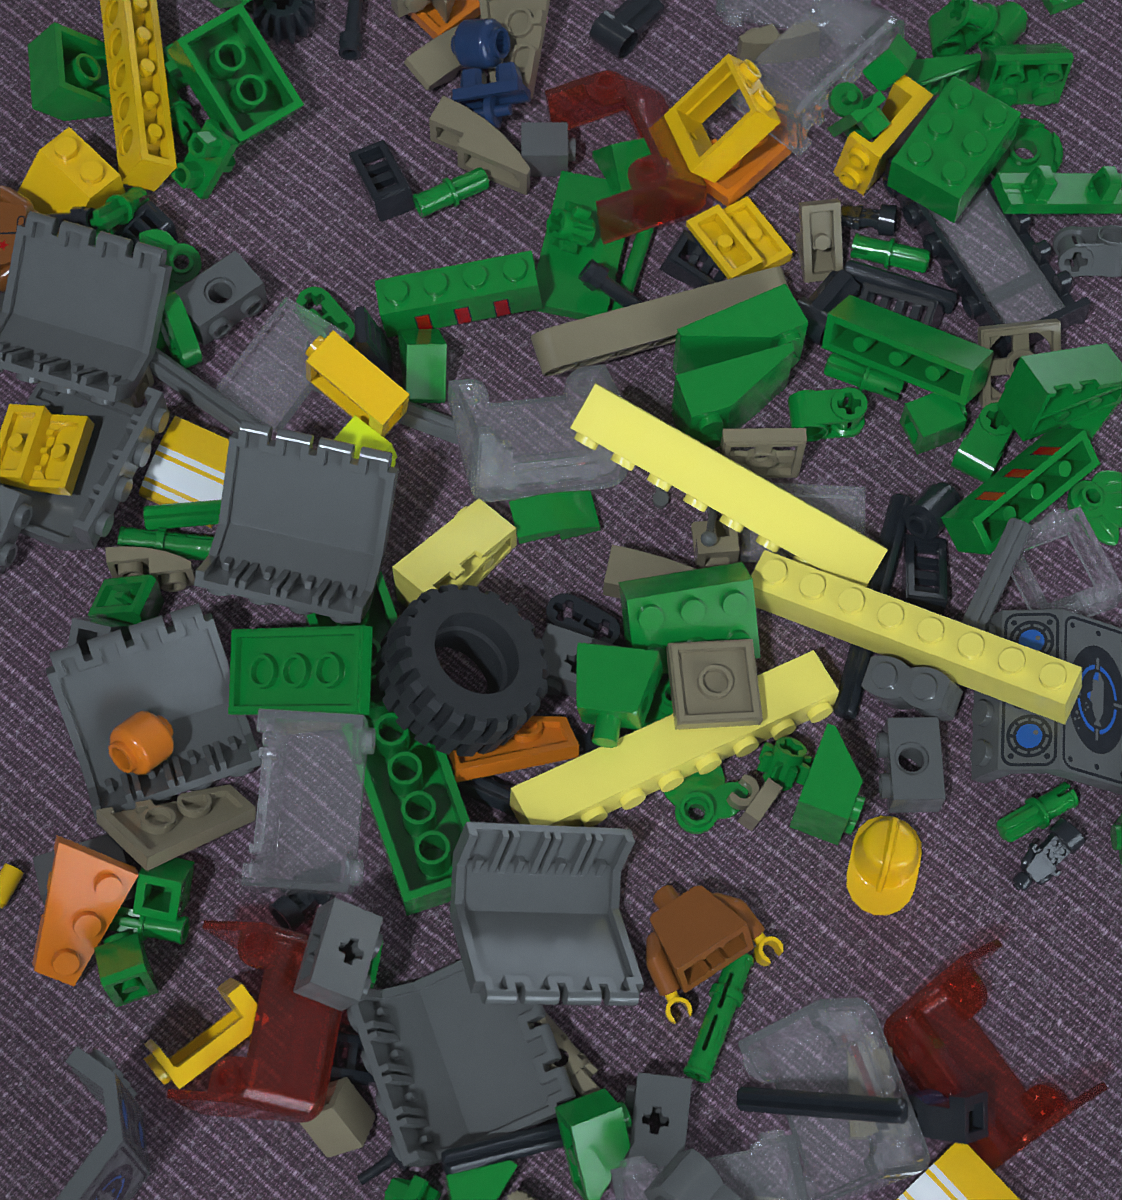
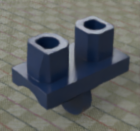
(495, 98)

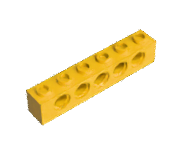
(138, 92)

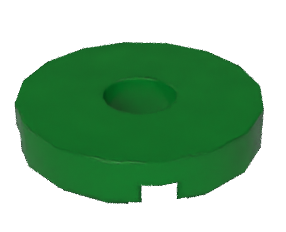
(1034, 137)

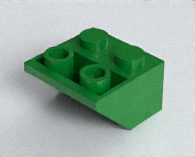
(1025, 72)

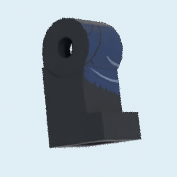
(952, 1119)

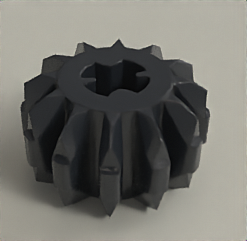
(284, 18)

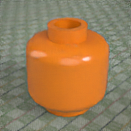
(141, 743)

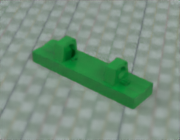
(1059, 192)

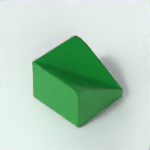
(890, 64)

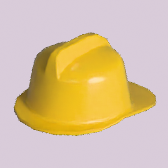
(883, 865)

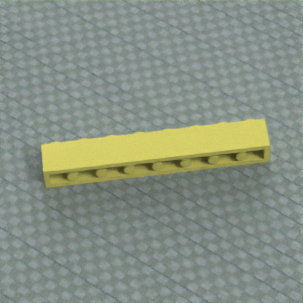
(724, 486)
(917, 636)
(662, 757)

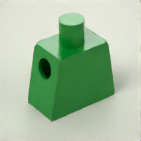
(615, 688)

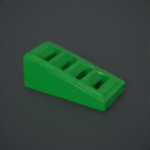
(937, 72)

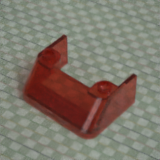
(659, 182)
(289, 1040)
(952, 1054)

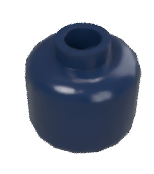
(480, 43)

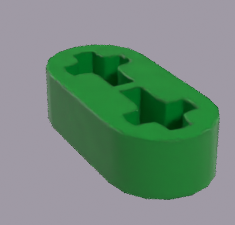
(330, 308)
(179, 332)

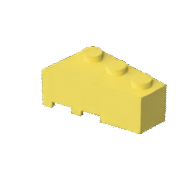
(456, 554)

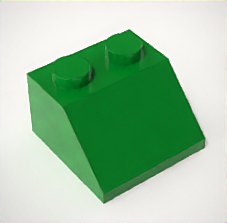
(69, 74)
(830, 793)

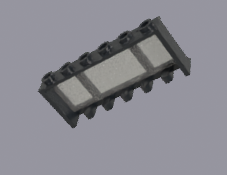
(994, 264)

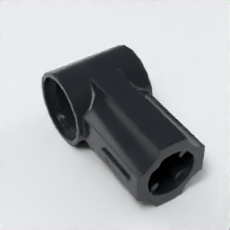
(621, 29)
(826, 297)

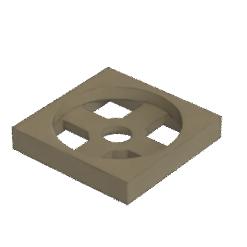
(988, 335)
(778, 462)

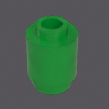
(1009, 26)

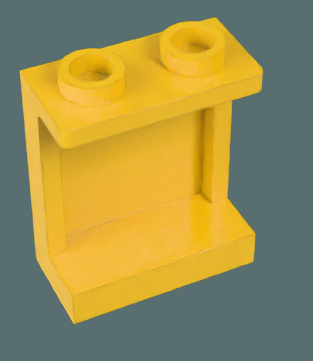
(866, 161)
(211, 1043)

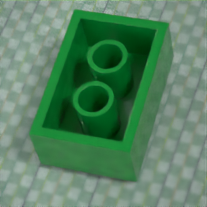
(235, 75)
(953, 149)
(689, 607)

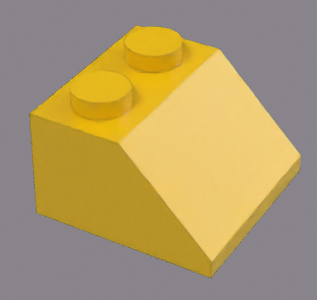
(69, 176)

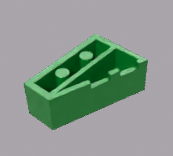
(1060, 388)

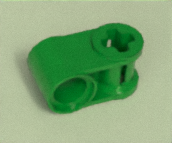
(960, 26)
(825, 412)
(983, 445)

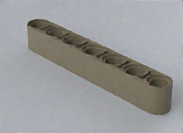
(642, 324)

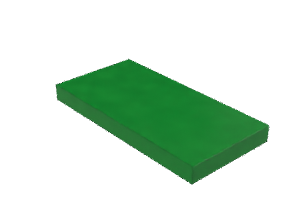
(559, 270)
(301, 669)

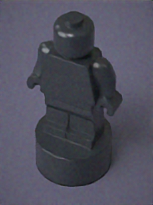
(881, 219)
(1041, 861)
(291, 909)

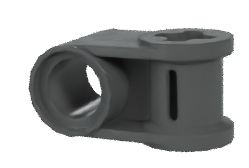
(1096, 251)

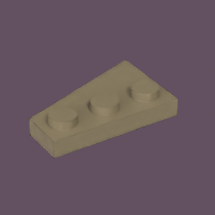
(526, 28)
(170, 829)

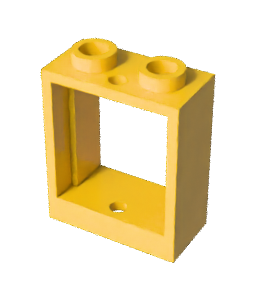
(704, 99)
(355, 383)

